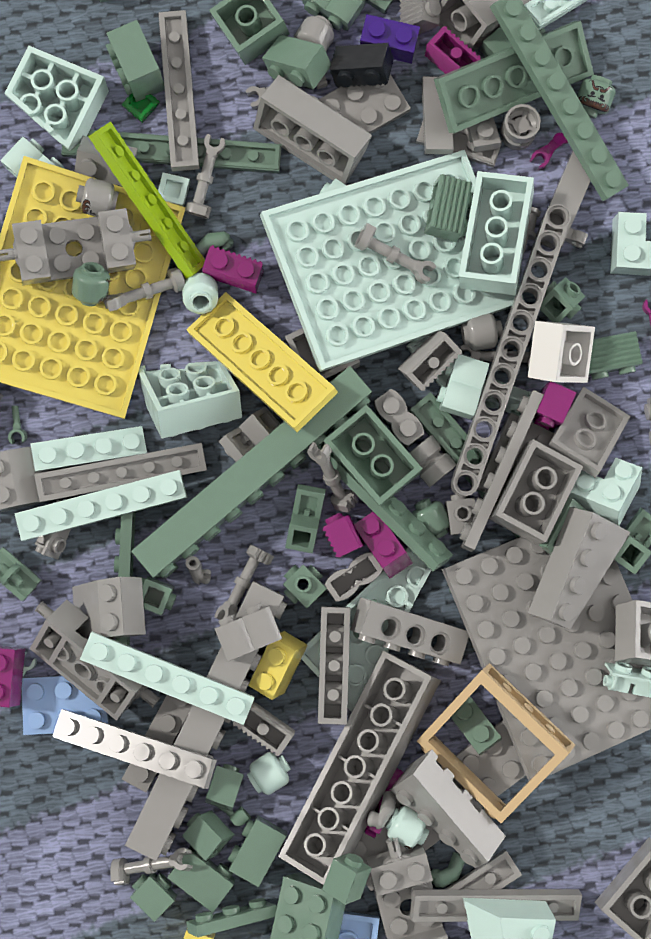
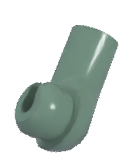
(218, 239)
(450, 874)

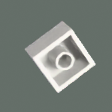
(561, 352)

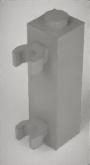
(570, 193)

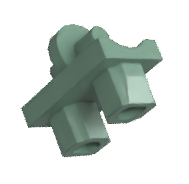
(16, 575)

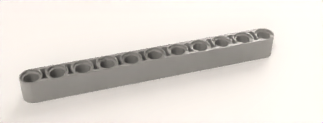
(519, 339)

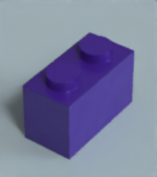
(399, 35)

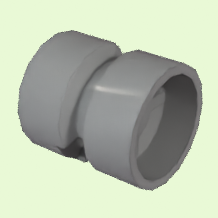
(520, 127)
(432, 461)

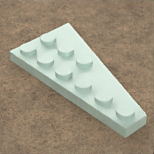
(363, 656)

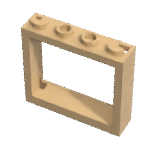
(526, 713)

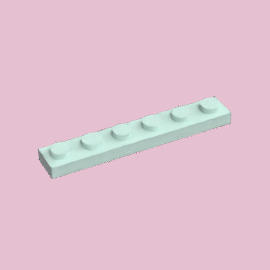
(100, 505)
(167, 678)

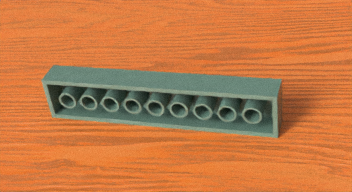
(247, 479)

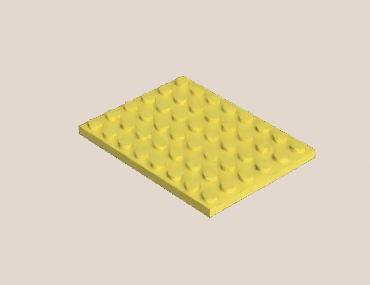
(49, 336)

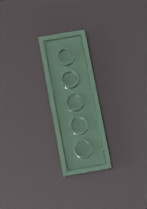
(502, 81)

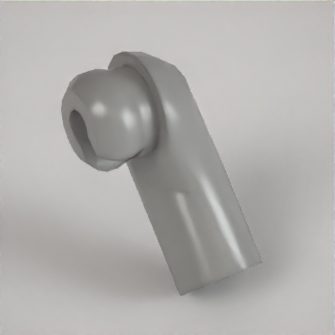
(197, 573)
(386, 810)

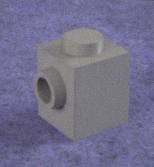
(459, 513)

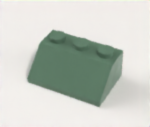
(373, 455)

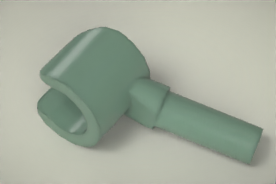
(16, 426)
(238, 817)

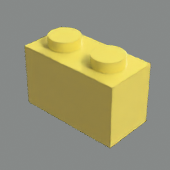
(278, 666)

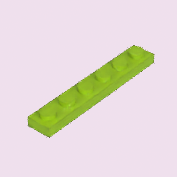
(147, 199)

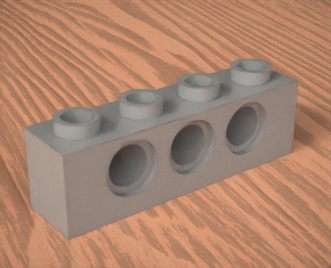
(450, 639)
(334, 665)

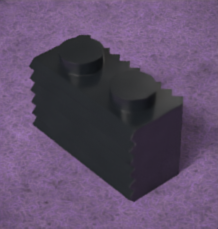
(361, 65)

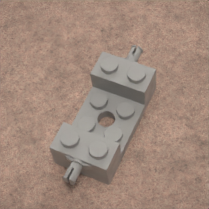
(42, 247)
(62, 648)
(394, 879)

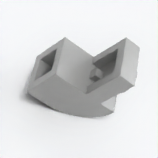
(249, 433)

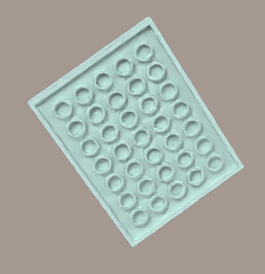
(356, 299)

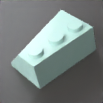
(57, 95)
(189, 397)
(509, 919)

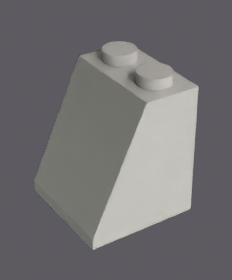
(469, 20)

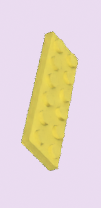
(262, 362)

